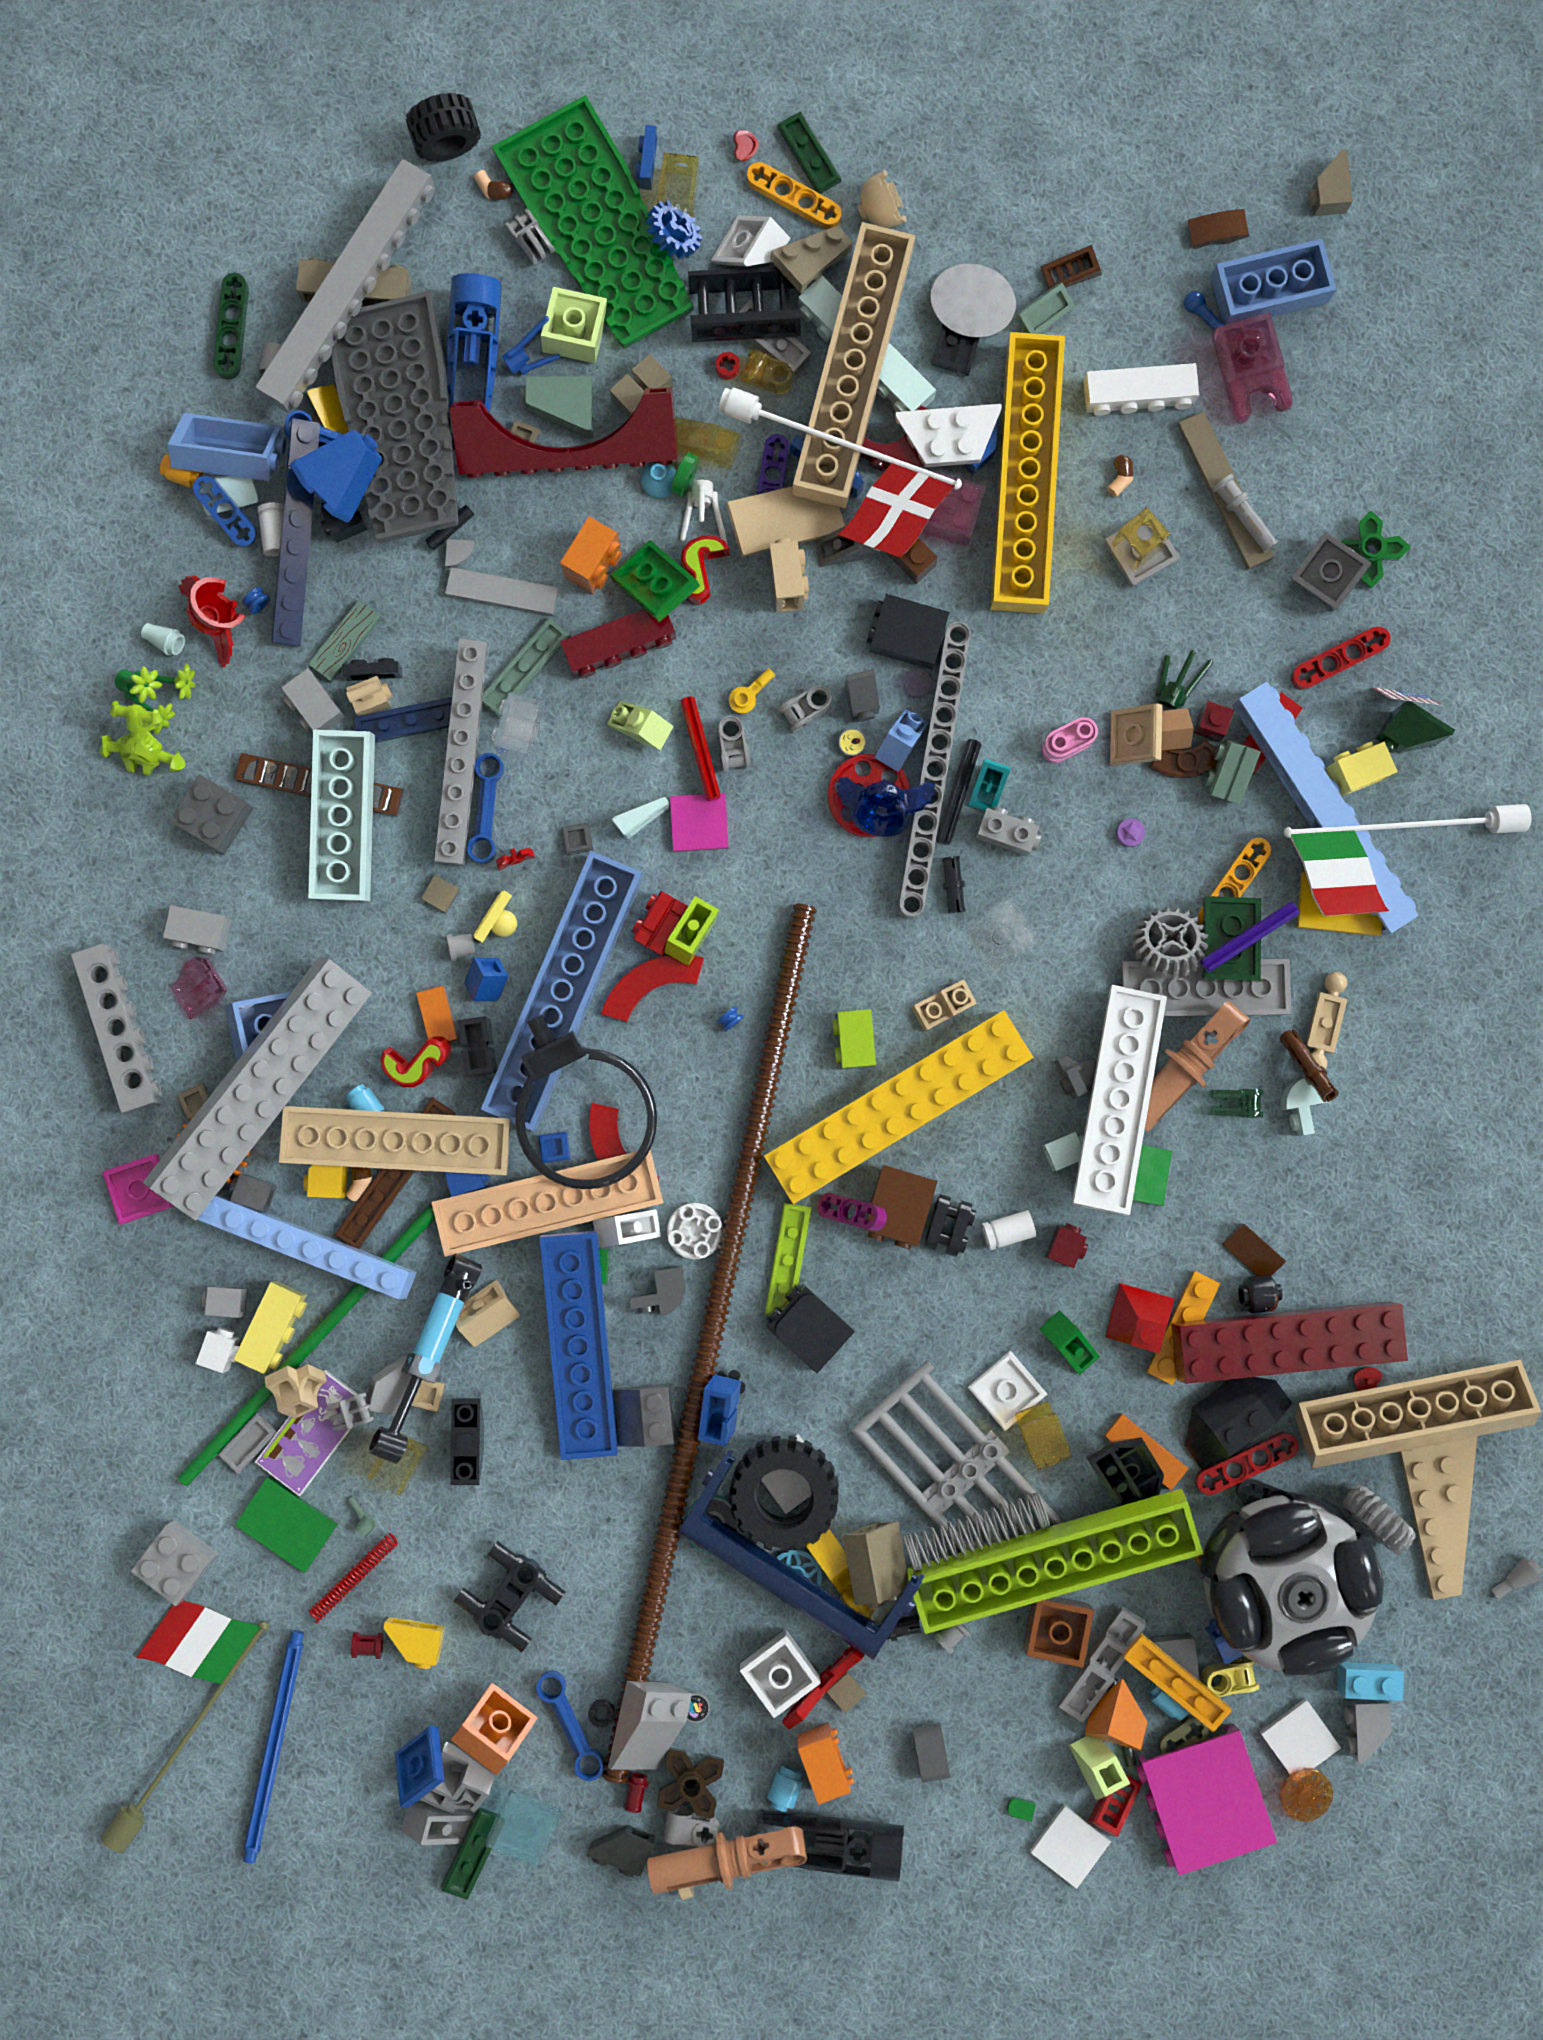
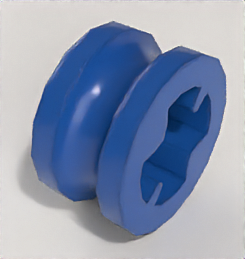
(256, 600)
(730, 1019)

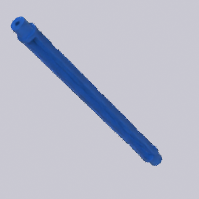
(273, 1746)

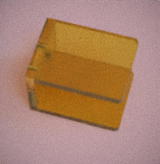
(669, 166)
(1145, 548)
(1043, 1435)
(413, 1445)

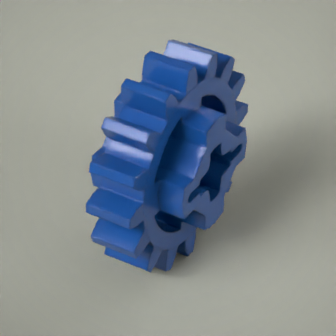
(673, 229)

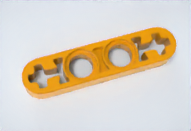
(796, 192)
(1230, 881)

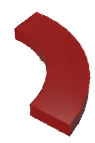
(646, 978)
(604, 1132)
(827, 1678)

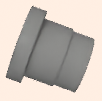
(459, 946)

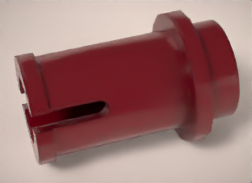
(636, 1787)

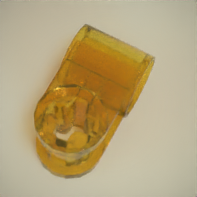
(763, 369)

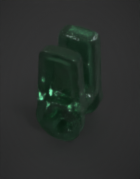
(1248, 1100)

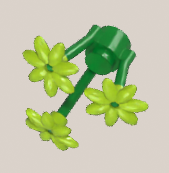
(144, 683)

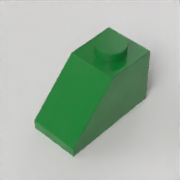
(1069, 1342)

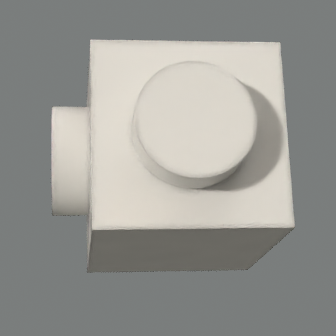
(218, 1350)

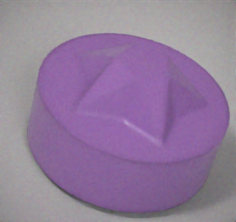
(1130, 832)

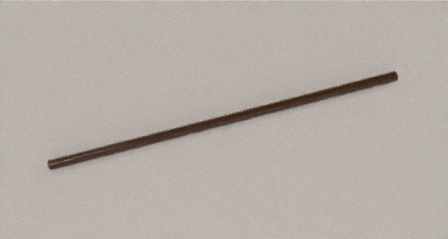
(716, 1310)

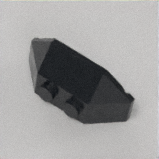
(1233, 1418)
(1127, 1470)

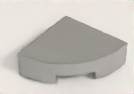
(458, 552)

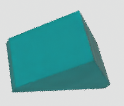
(989, 785)

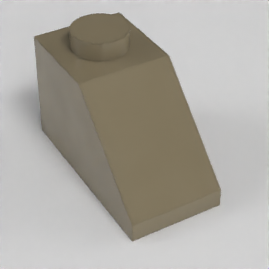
(1332, 188)

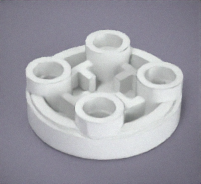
(694, 1231)

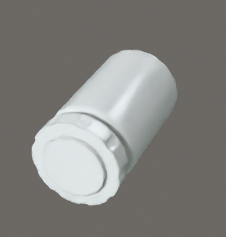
(270, 527)
(1008, 1230)

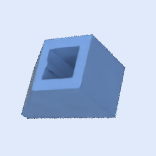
(901, 739)

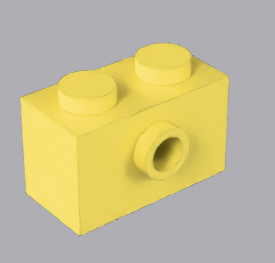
(1361, 769)

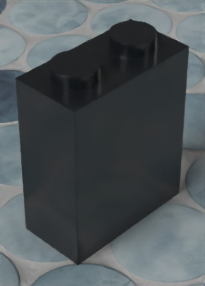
(907, 631)

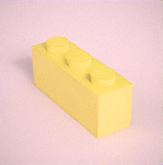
(271, 1327)

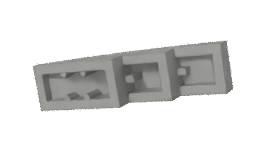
(1101, 1664)

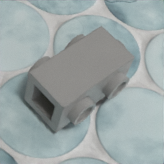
(1008, 832)

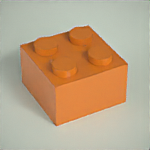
(591, 555)
(494, 1729)

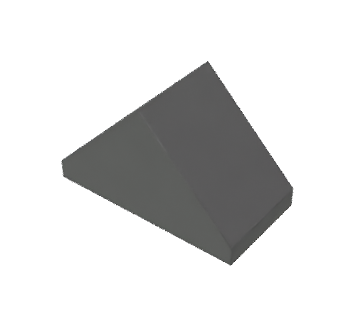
(1181, 1649)

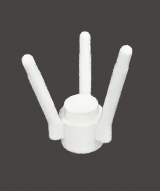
(702, 497)

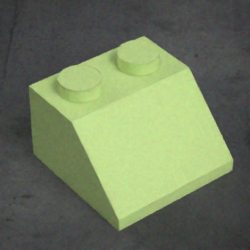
(574, 325)

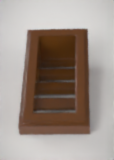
(1077, 256)

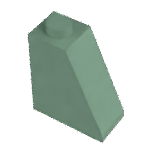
(562, 400)

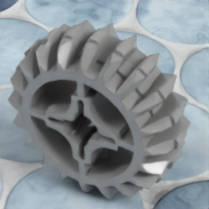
(1169, 933)
(1379, 1519)

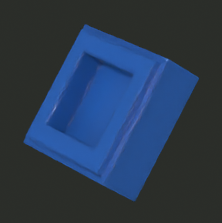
(554, 1147)

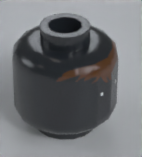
(1259, 1294)

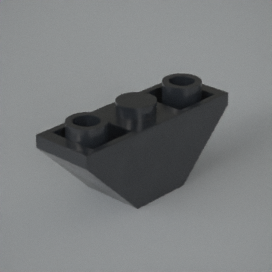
(466, 1441)

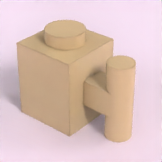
(369, 696)

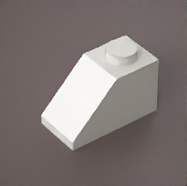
(627, 1228)

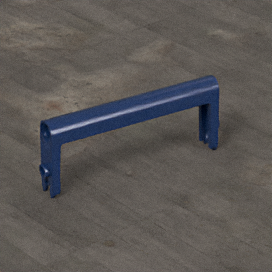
(786, 1582)

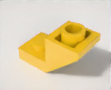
(832, 1560)

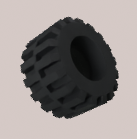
(443, 127)

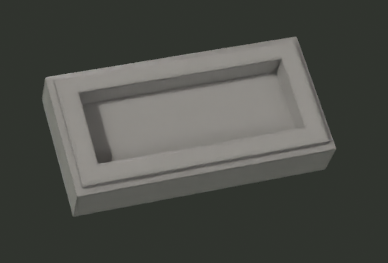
(248, 1443)

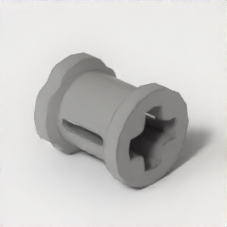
(951, 1636)

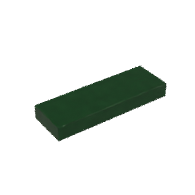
(809, 153)
(470, 1856)

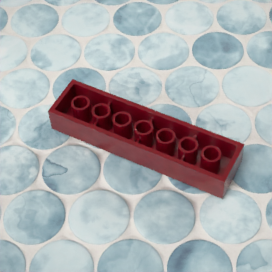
(1289, 1342)

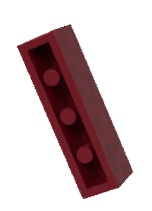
(616, 641)

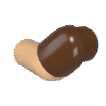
(493, 189)
(1125, 475)
(361, 1180)

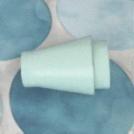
(166, 639)

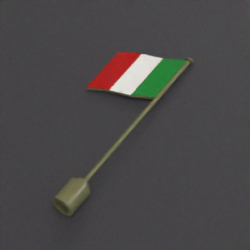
(200, 1646)

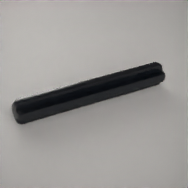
(959, 791)

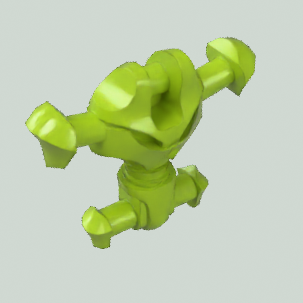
(139, 745)

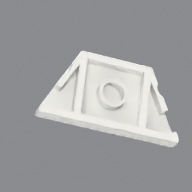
(949, 434)

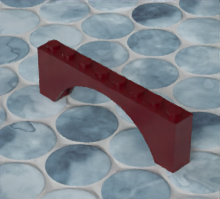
(488, 446)

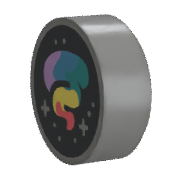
(698, 1708)

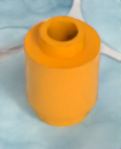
(178, 476)

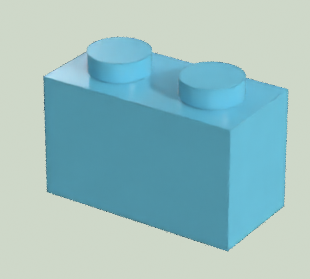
(1370, 1681)

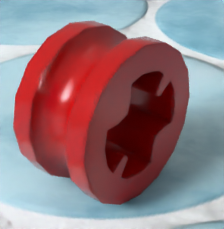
(732, 358)

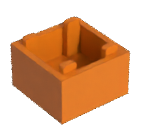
(824, 1763)

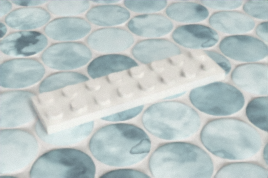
(1119, 1100)

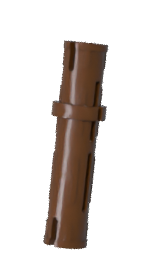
(1314, 1073)

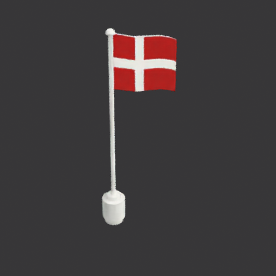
(895, 504)

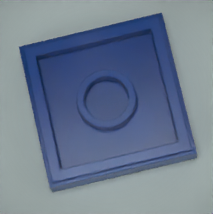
(419, 1766)

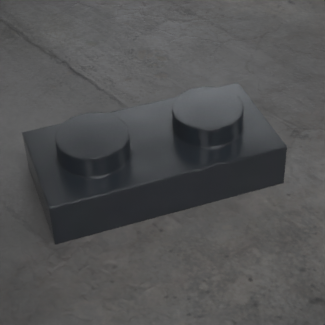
(361, 670)

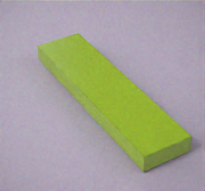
(788, 1253)

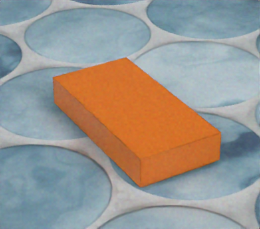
(437, 1013)

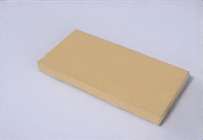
(780, 515)

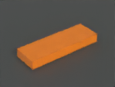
(1172, 1468)

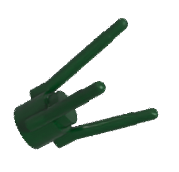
(1172, 694)

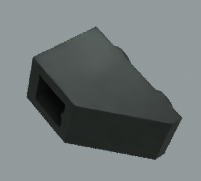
(624, 1849)

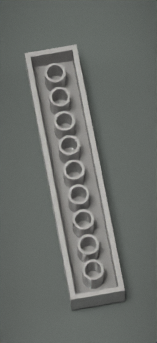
(257, 1088)

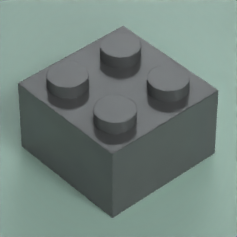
(211, 814)

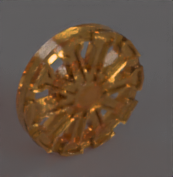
(1306, 1794)

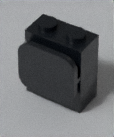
(808, 1327)

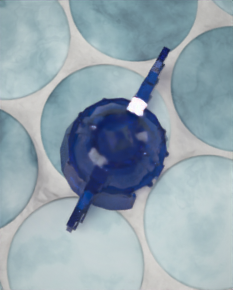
(882, 806)

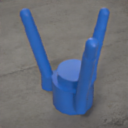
(517, 357)

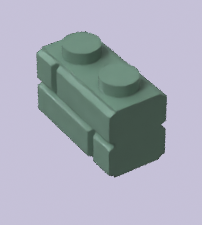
(1232, 771)

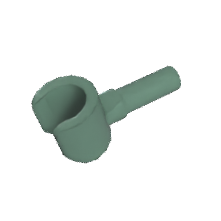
(366, 1523)

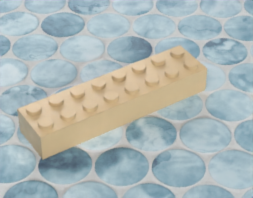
(1417, 1413)

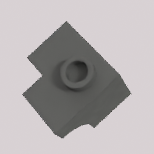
(1076, 1076)

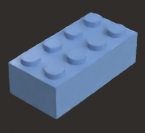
(1273, 282)

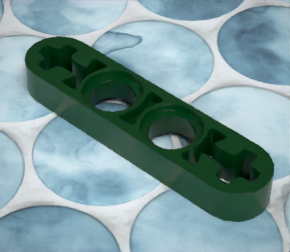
(227, 326)

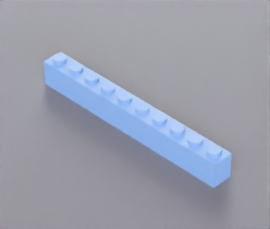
(1315, 792)

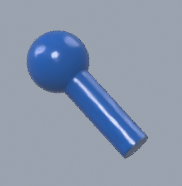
(1195, 303)

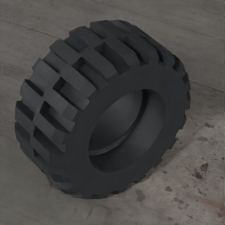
(776, 1530)

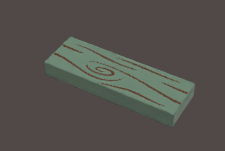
(345, 641)

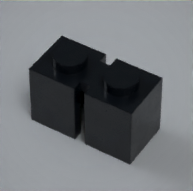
(477, 1035)

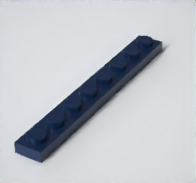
(294, 539)

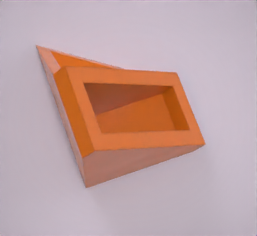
(1118, 1718)

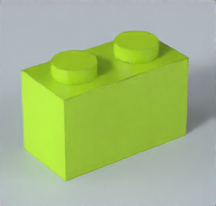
(691, 930)
(855, 1039)

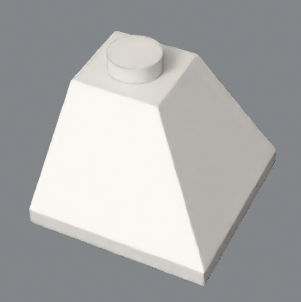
(750, 241)

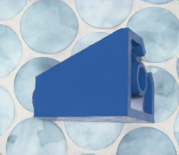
(339, 472)

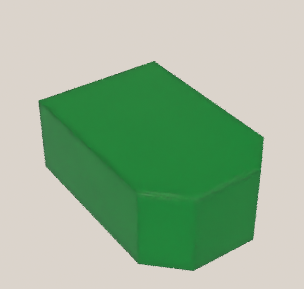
(1021, 1808)

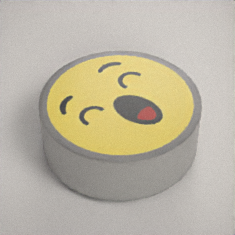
(852, 742)

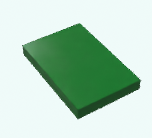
(654, 580)
(286, 1524)

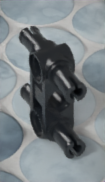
(509, 1596)

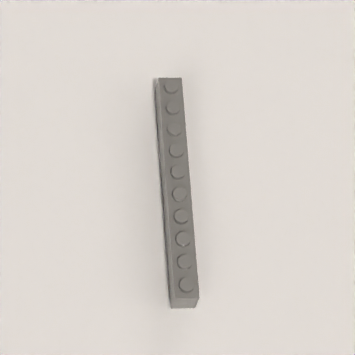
(346, 286)

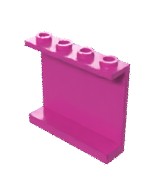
(1206, 1802)

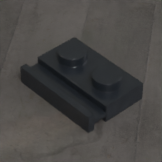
(954, 351)

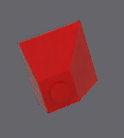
(1139, 1318)

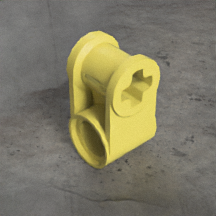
(1236, 1677)

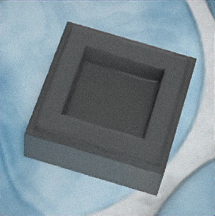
(577, 838)

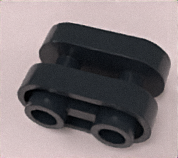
(956, 1241)

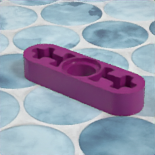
(858, 1219)

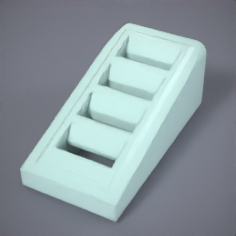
(636, 819)

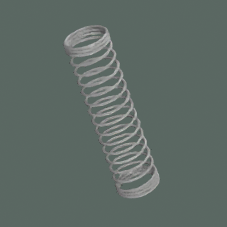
(912, 1547)

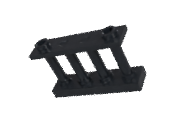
(742, 325)

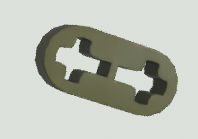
(1179, 1731)

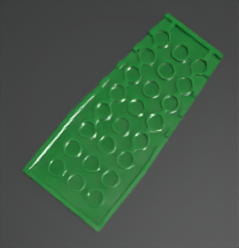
(595, 218)

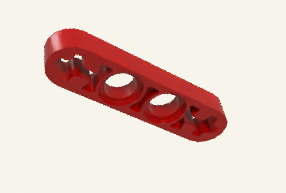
(1340, 658)
(1248, 1468)

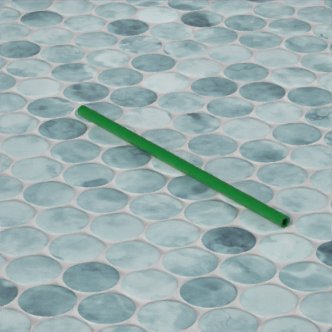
(302, 1352)

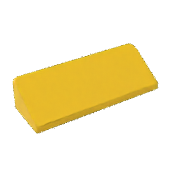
(328, 407)

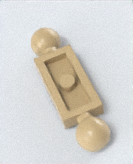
(1327, 1018)

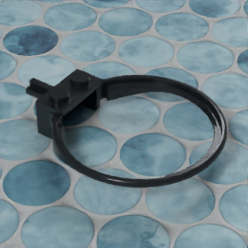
(555, 1054)

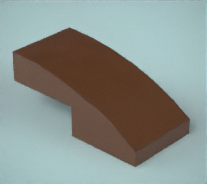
(1217, 227)

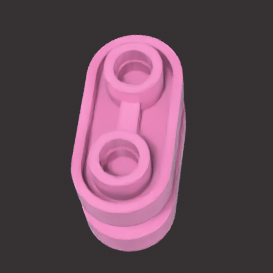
(1069, 740)

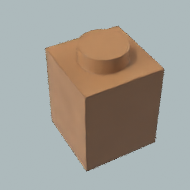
(1176, 729)

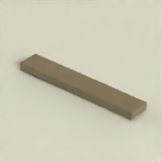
(1213, 468)

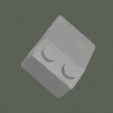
(648, 1724)

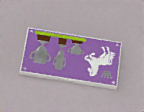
(308, 1441)

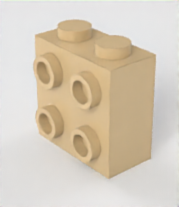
(787, 568)

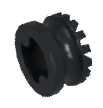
(592, 1711)

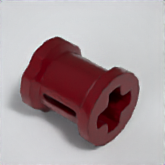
(367, 1645)

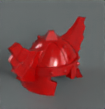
(211, 612)

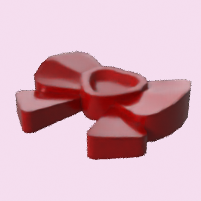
(523, 854)

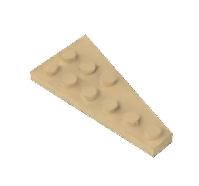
(1440, 1501)

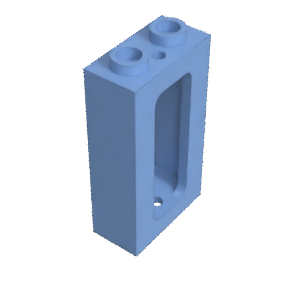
(226, 447)

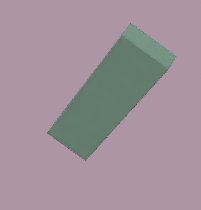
(525, 664)

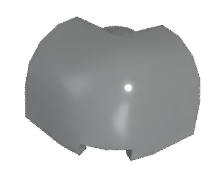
(464, 1784)

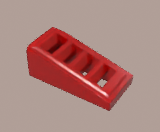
(1124, 1808)

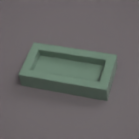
(1045, 309)

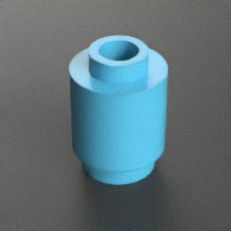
(363, 1099)
(1166, 1703)
(785, 1788)

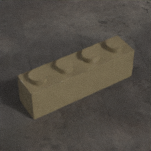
(390, 284)

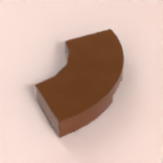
(1186, 762)

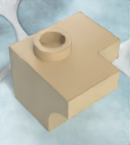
(296, 1389)

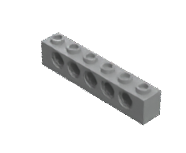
(87, 965)

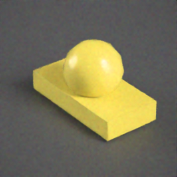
(500, 921)

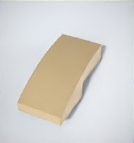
(944, 1005)

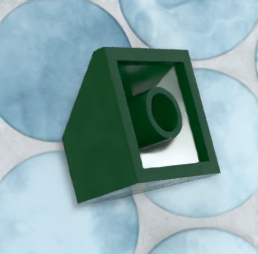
(1412, 729)

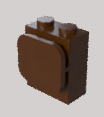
(906, 1204)

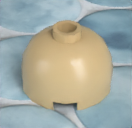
(880, 202)

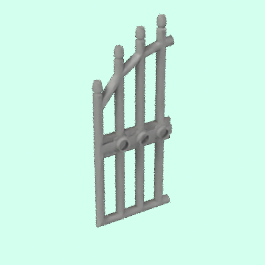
(960, 1476)

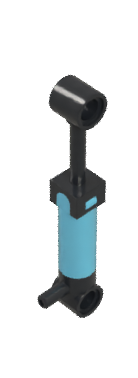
(423, 1364)

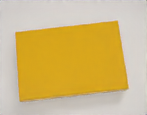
(1312, 918)

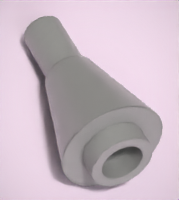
(1521, 1575)

